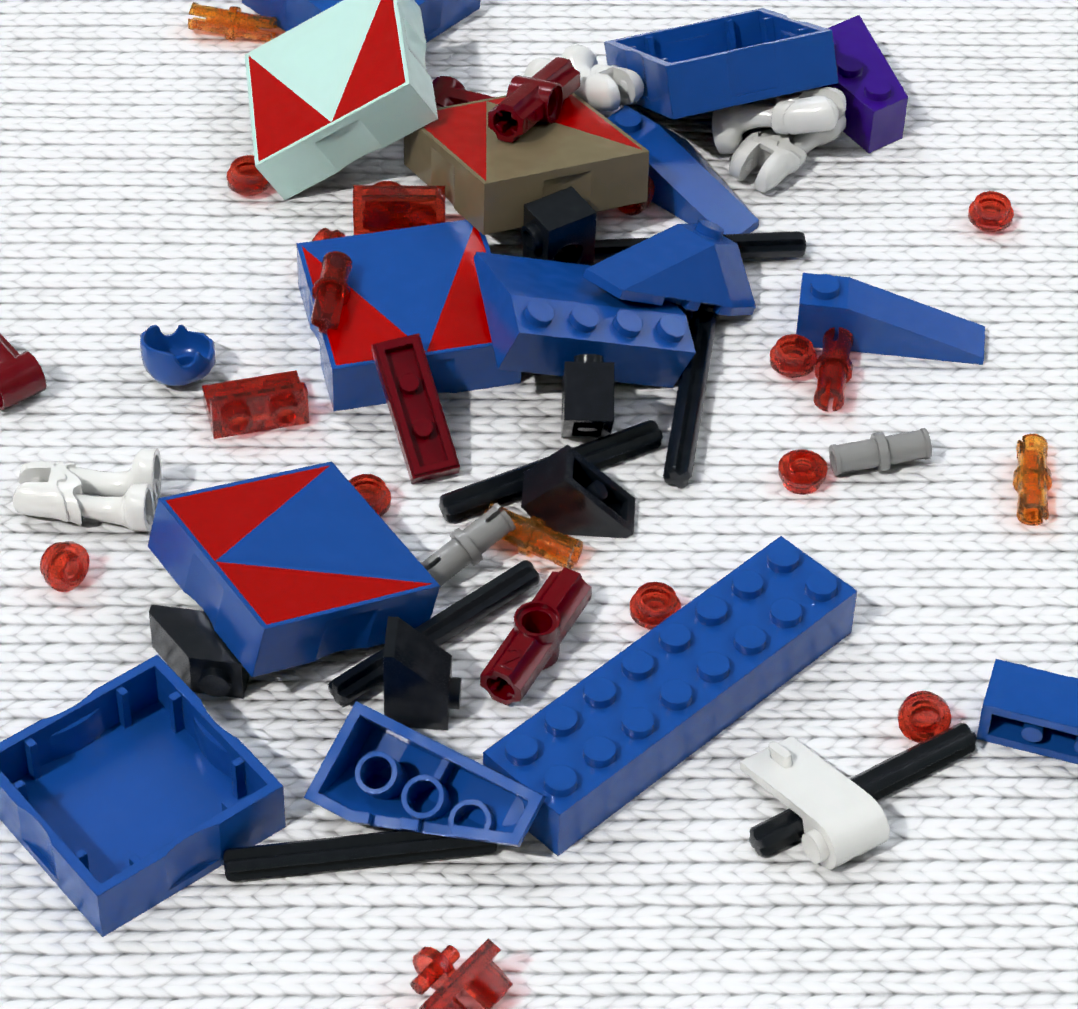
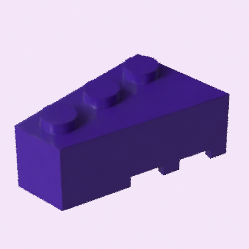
(872, 92)

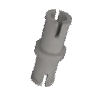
(880, 451)
(469, 544)

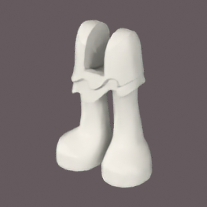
(599, 84)
(793, 113)
(777, 154)
(58, 488)

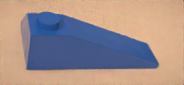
(683, 179)
(681, 266)
(884, 321)
(408, 782)

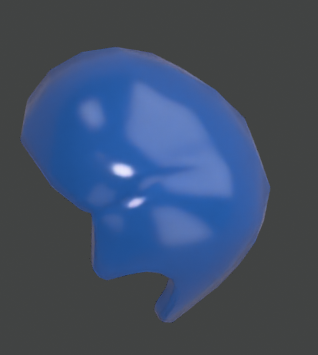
(177, 357)

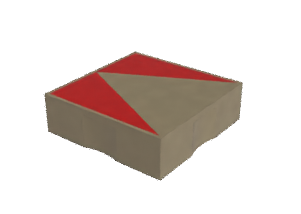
(495, 178)

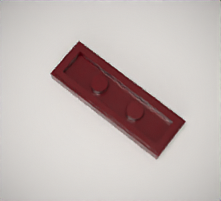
(415, 408)

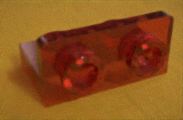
(396, 207)
(256, 404)

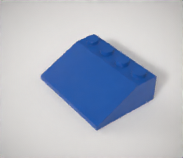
(550, 313)

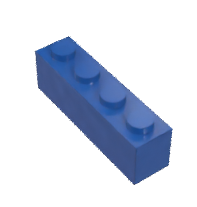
(1031, 711)

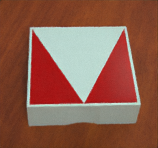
(337, 90)

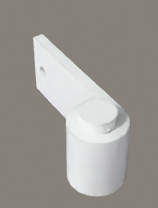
(835, 811)

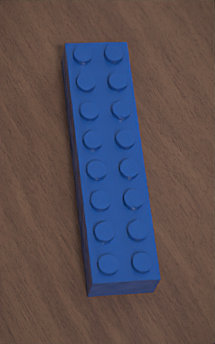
(674, 690)

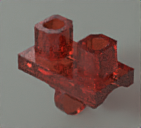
(476, 976)

